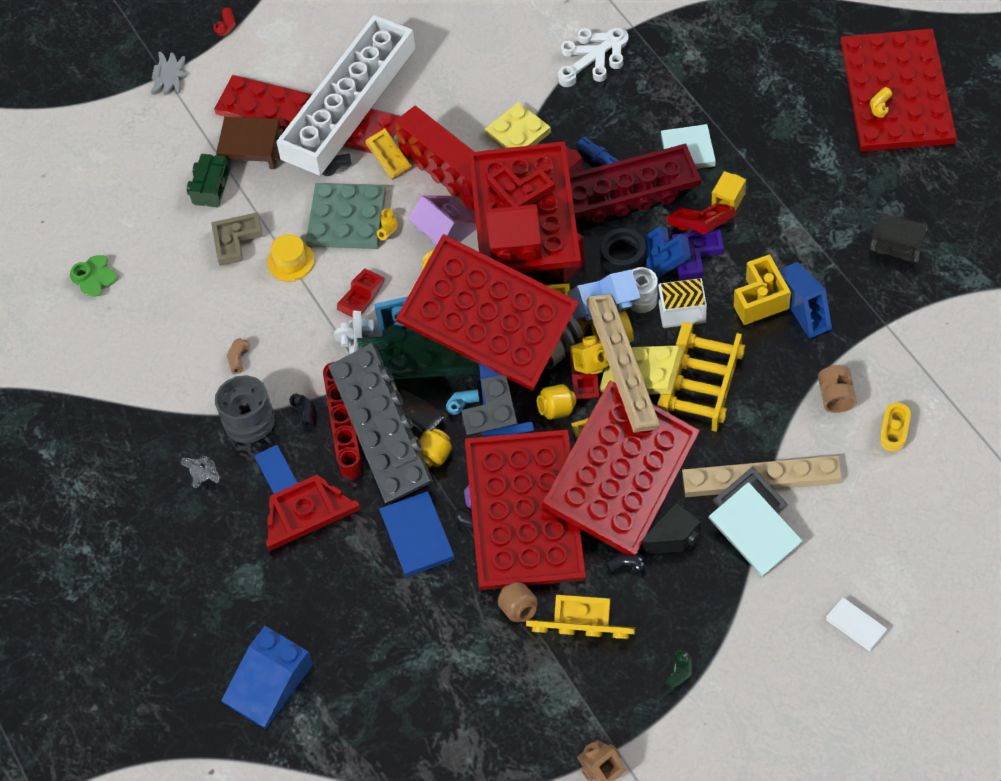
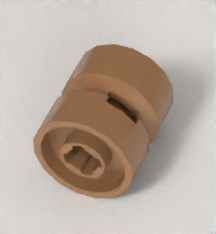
(837, 389)

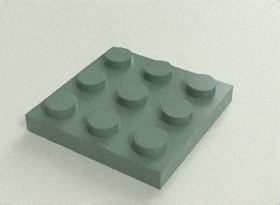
(345, 216)

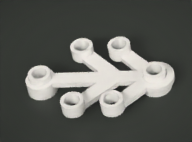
(614, 38)

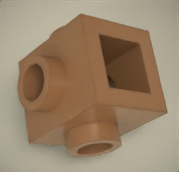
(601, 762)

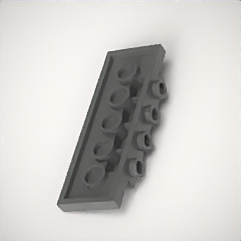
(381, 423)

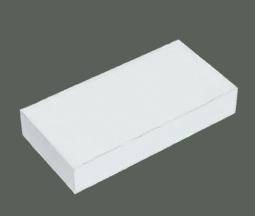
(856, 624)

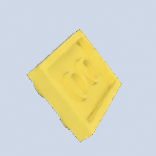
(657, 367)

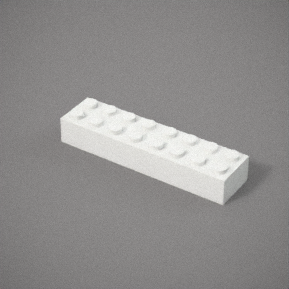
(346, 95)

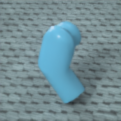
(460, 399)

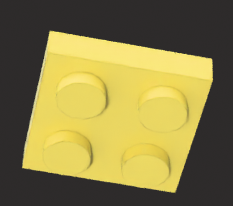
(517, 128)

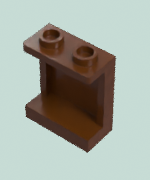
(250, 139)

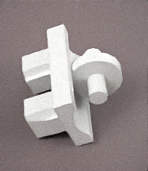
(353, 330)

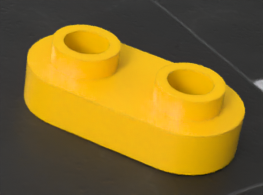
(893, 428)

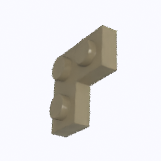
(230, 232)

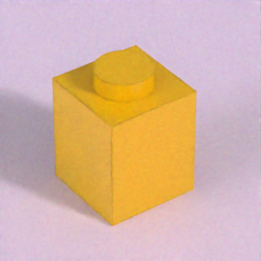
(729, 190)

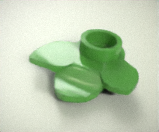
(94, 276)

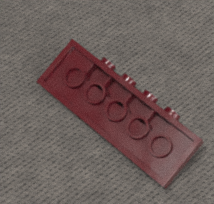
(633, 183)

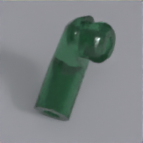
(682, 671)

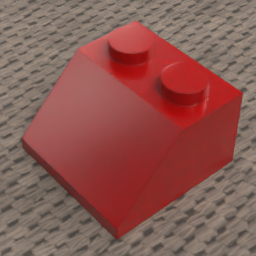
(514, 233)

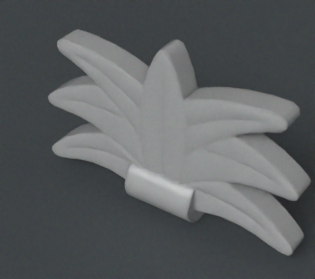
(168, 74)

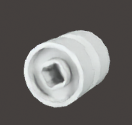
(647, 287)

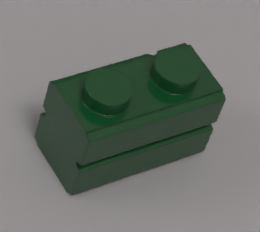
(208, 180)

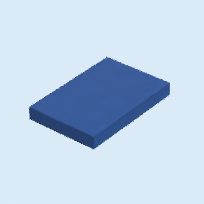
(416, 534)

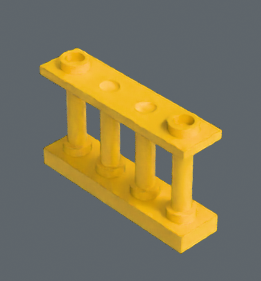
(687, 340)

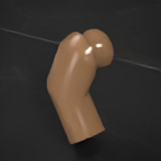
(238, 346)

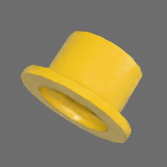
(290, 258)

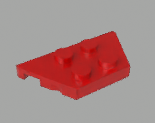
(305, 509)

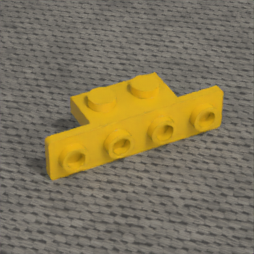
(581, 614)

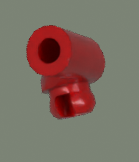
(228, 23)

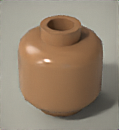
(517, 602)

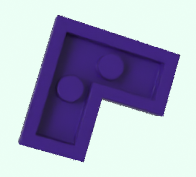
(700, 246)

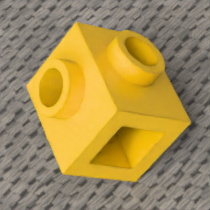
(589, 356)

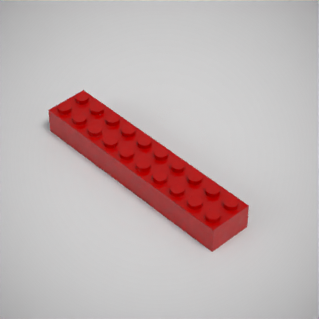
(448, 163)

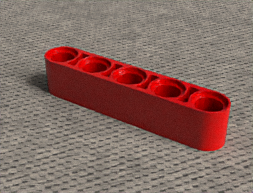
(342, 430)

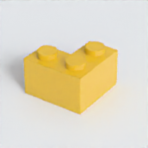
(764, 294)

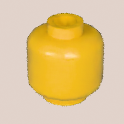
(556, 401)
(435, 447)

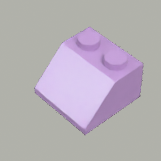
(442, 216)

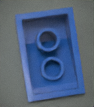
(266, 677)

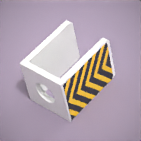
(682, 303)

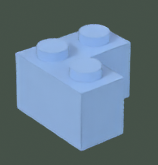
(620, 285)

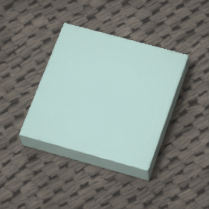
(697, 141)

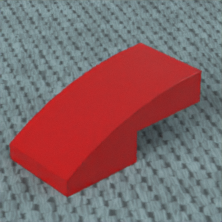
(362, 292)
(584, 385)

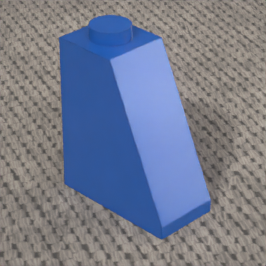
(807, 300)

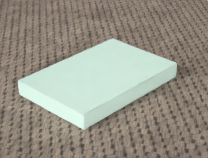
(755, 529)

